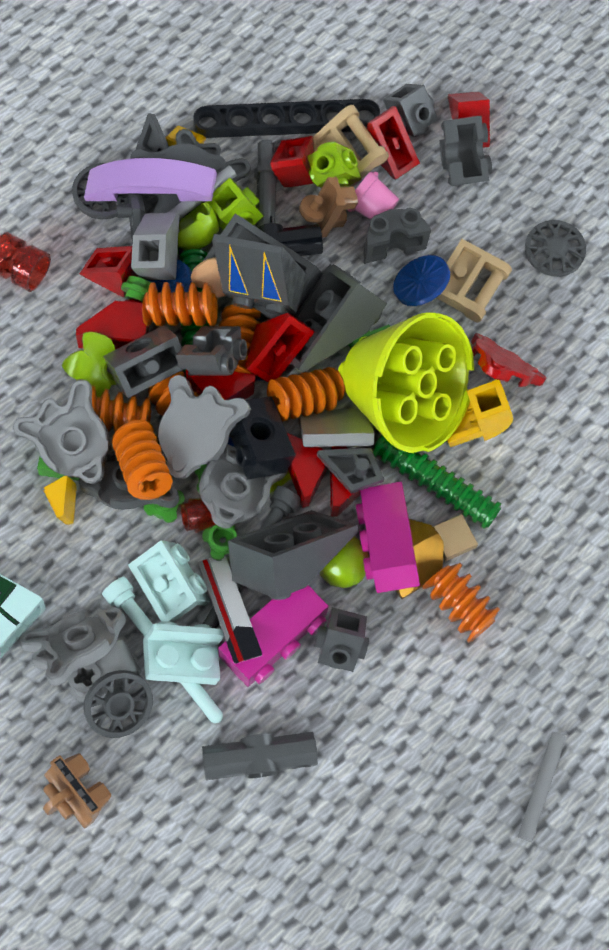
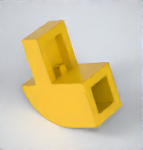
(485, 416)

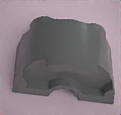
(463, 150)
(395, 229)
(213, 351)

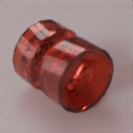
(21, 262)

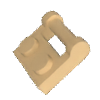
(332, 133)
(465, 266)

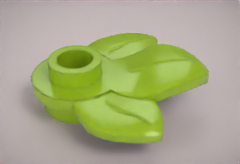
(89, 363)

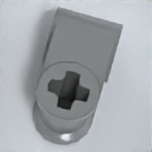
(117, 659)

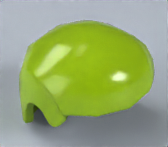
(198, 228)
(347, 566)

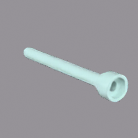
(121, 595)

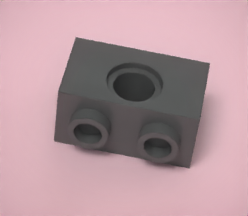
(144, 361)

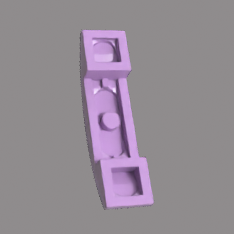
(150, 176)

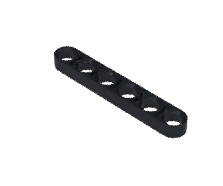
(283, 110)

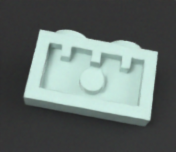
(169, 580)
(182, 653)

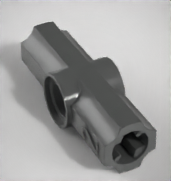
(259, 755)

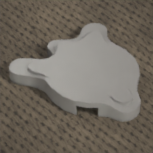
(196, 427)
(69, 436)
(230, 494)
(73, 642)

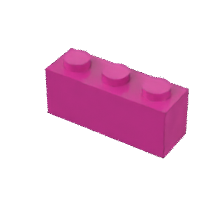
(387, 538)
(278, 630)

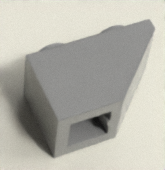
(156, 246)

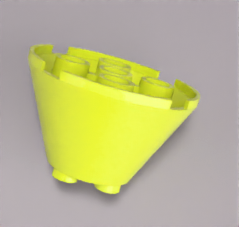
(412, 380)

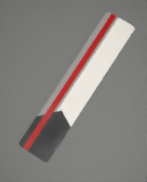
(230, 610)

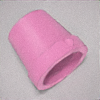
(374, 197)

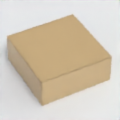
(456, 537)

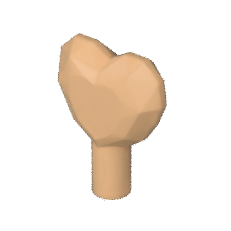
(208, 272)

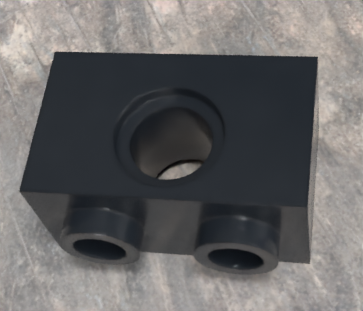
(262, 441)

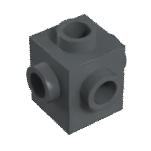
(414, 107)
(342, 640)

